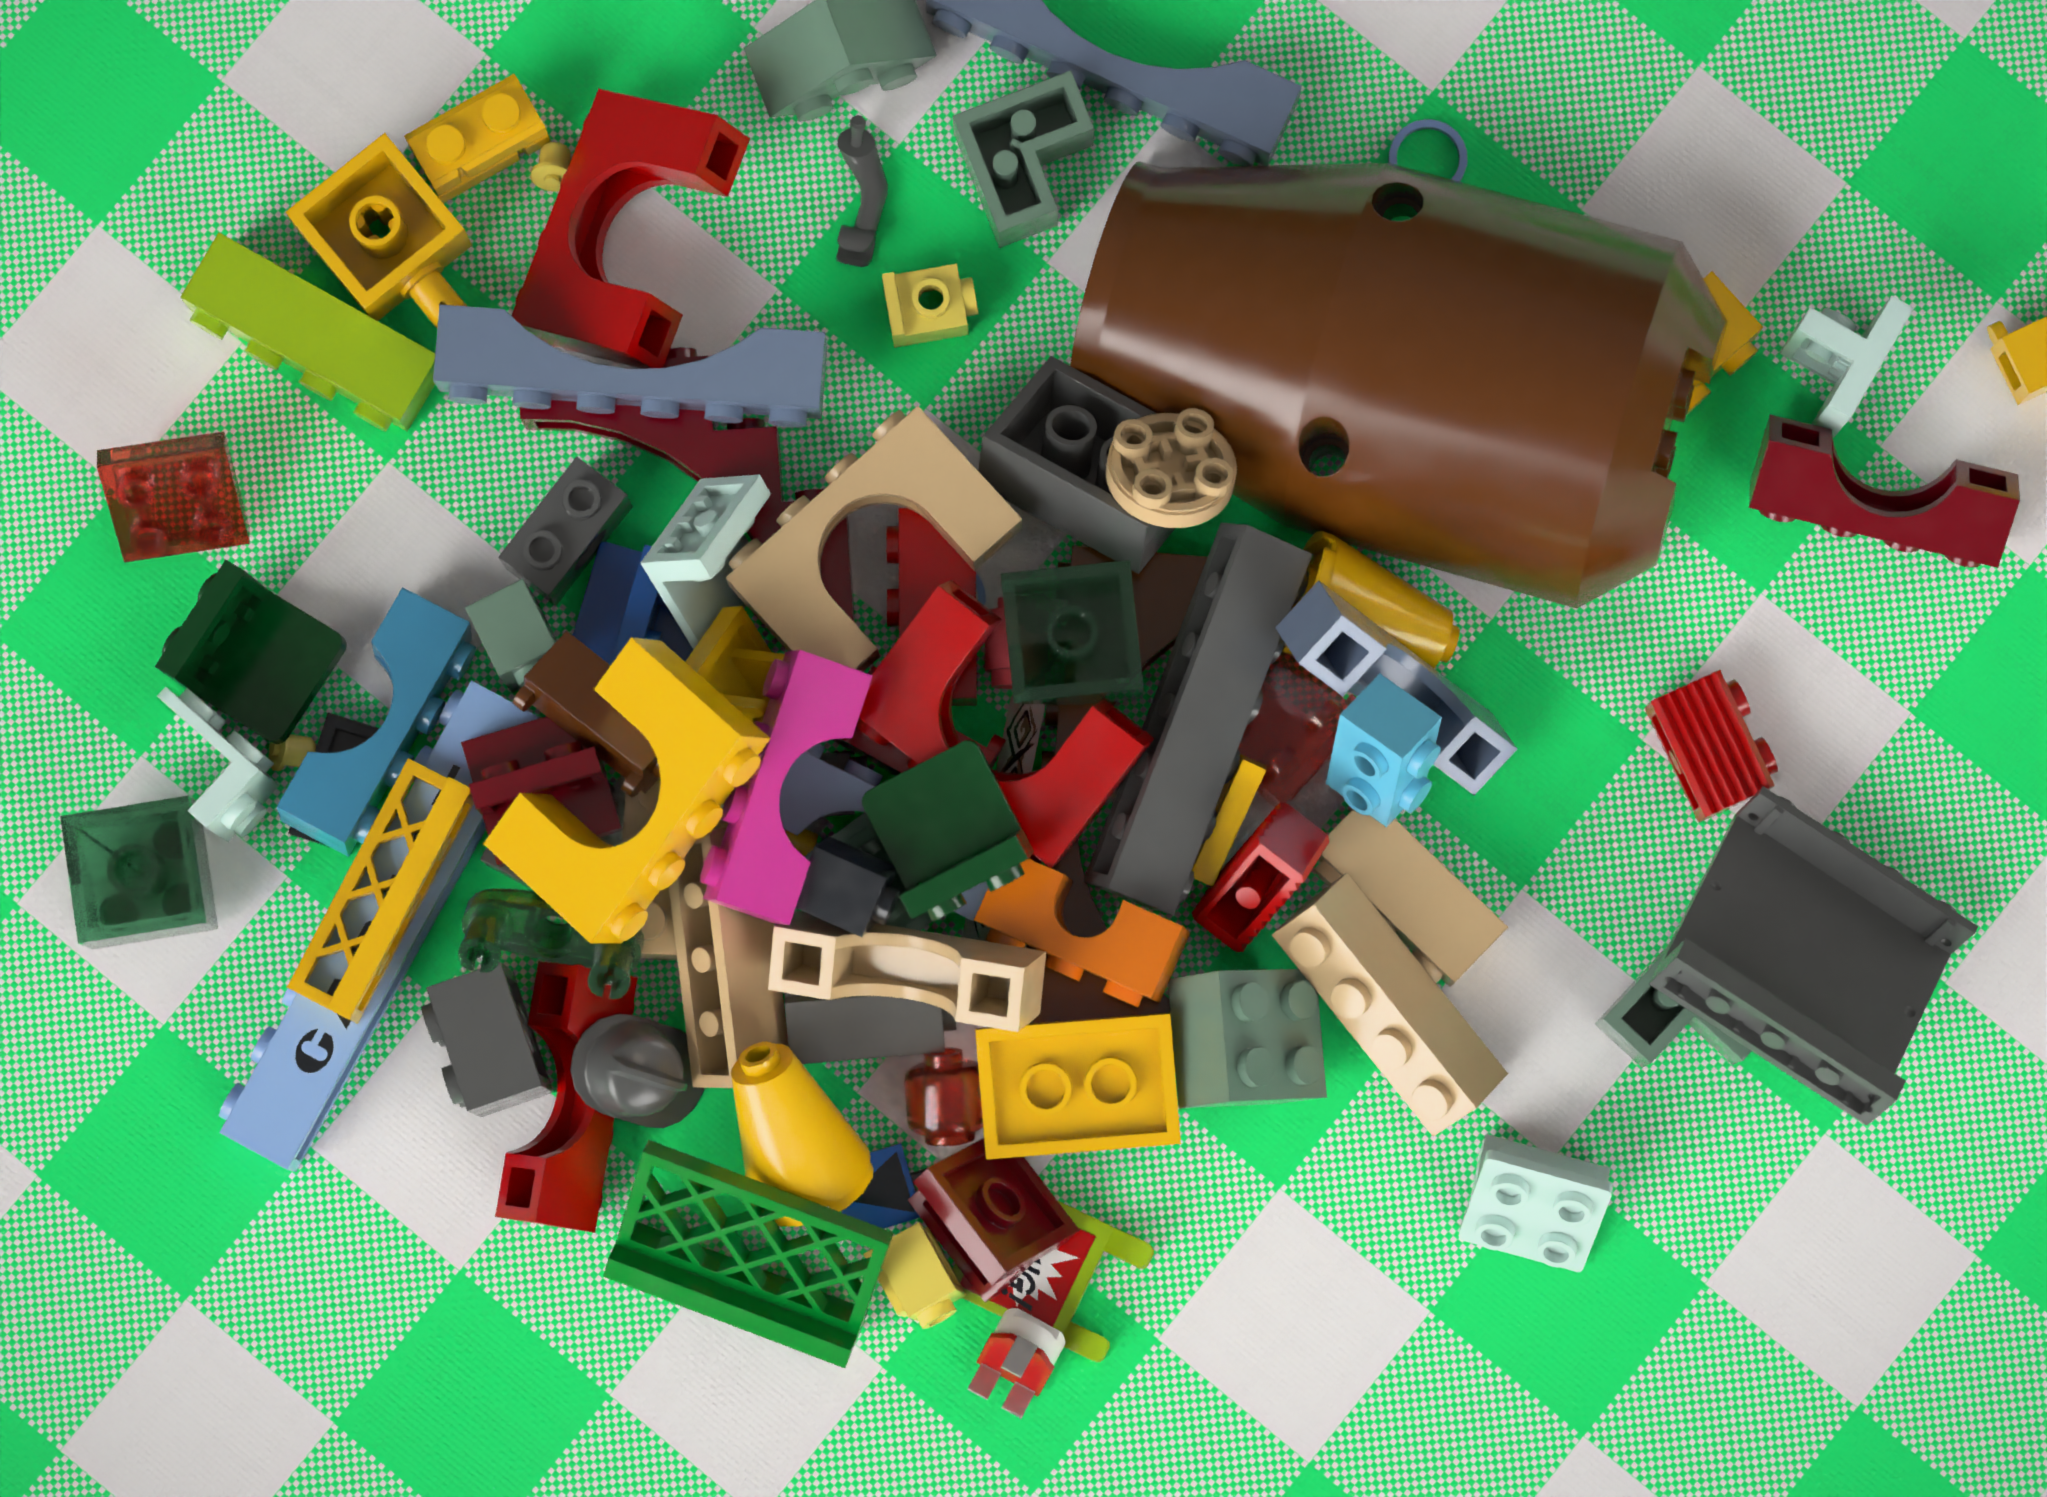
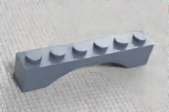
(1227, 104)
(761, 375)

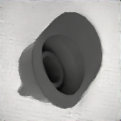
(635, 1071)

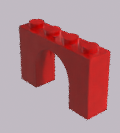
(620, 153)
(912, 710)

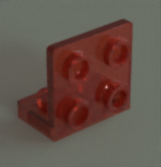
(1292, 729)

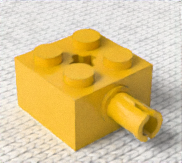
(391, 268)

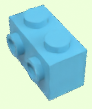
(1384, 751)

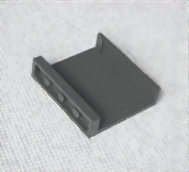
(1811, 954)

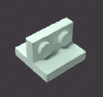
(1833, 351)

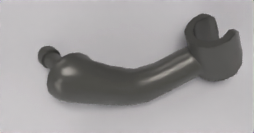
(862, 158)

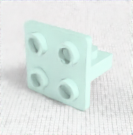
(1536, 1203)

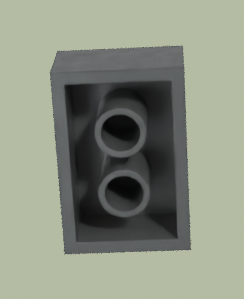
(1053, 456)

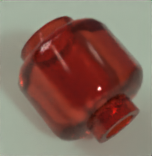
(944, 1098)

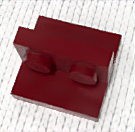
(540, 760)
(990, 1216)

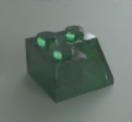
(1072, 634)
(138, 873)

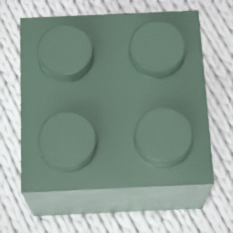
(1246, 1038)

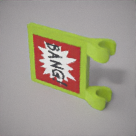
(1058, 1281)

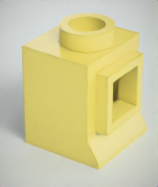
(919, 1277)

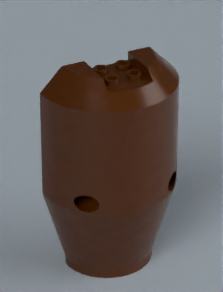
(1473, 366)

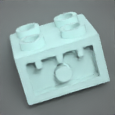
(696, 546)

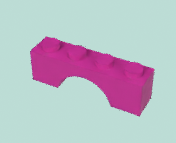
(757, 863)

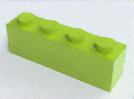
(311, 332)

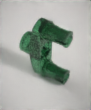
(518, 924)

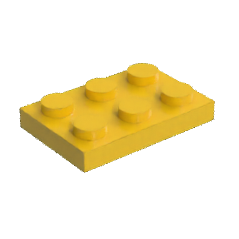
(1078, 1086)

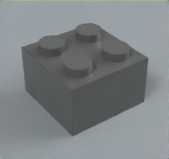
(487, 1041)

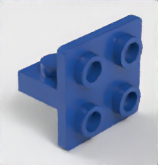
(624, 605)

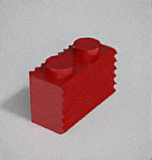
(1711, 744)
(1261, 877)

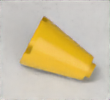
(1382, 597)
(795, 1132)

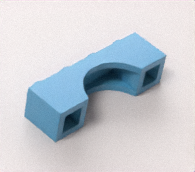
(339, 792)

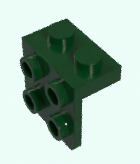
(251, 653)
(947, 830)

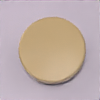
(1171, 468)

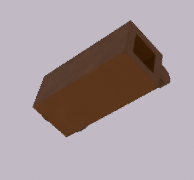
(564, 691)

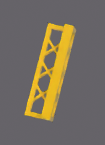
(401, 901)

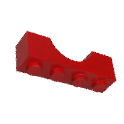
(563, 1169)

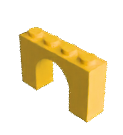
(702, 755)

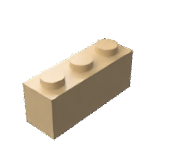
(1413, 894)

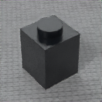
(848, 887)

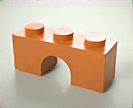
(1132, 954)

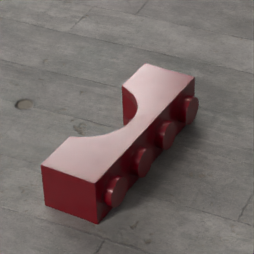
(1956, 515)

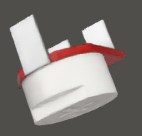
(1021, 1352)

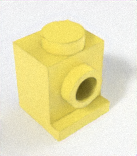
(915, 324)

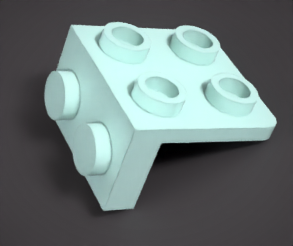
(237, 795)

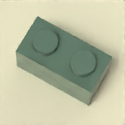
(512, 631)

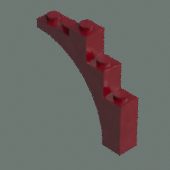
(704, 452)

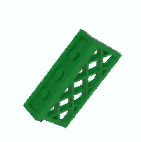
(736, 1286)

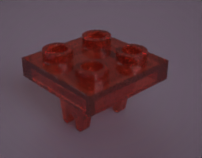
(173, 496)

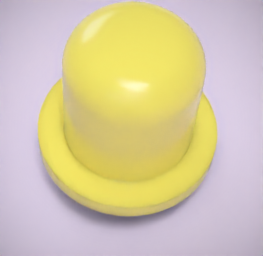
(552, 165)
(290, 752)

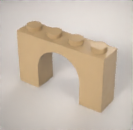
(907, 468)

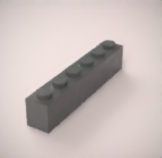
(1199, 718)

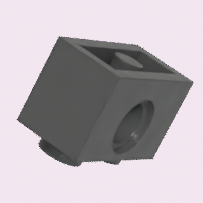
(565, 531)

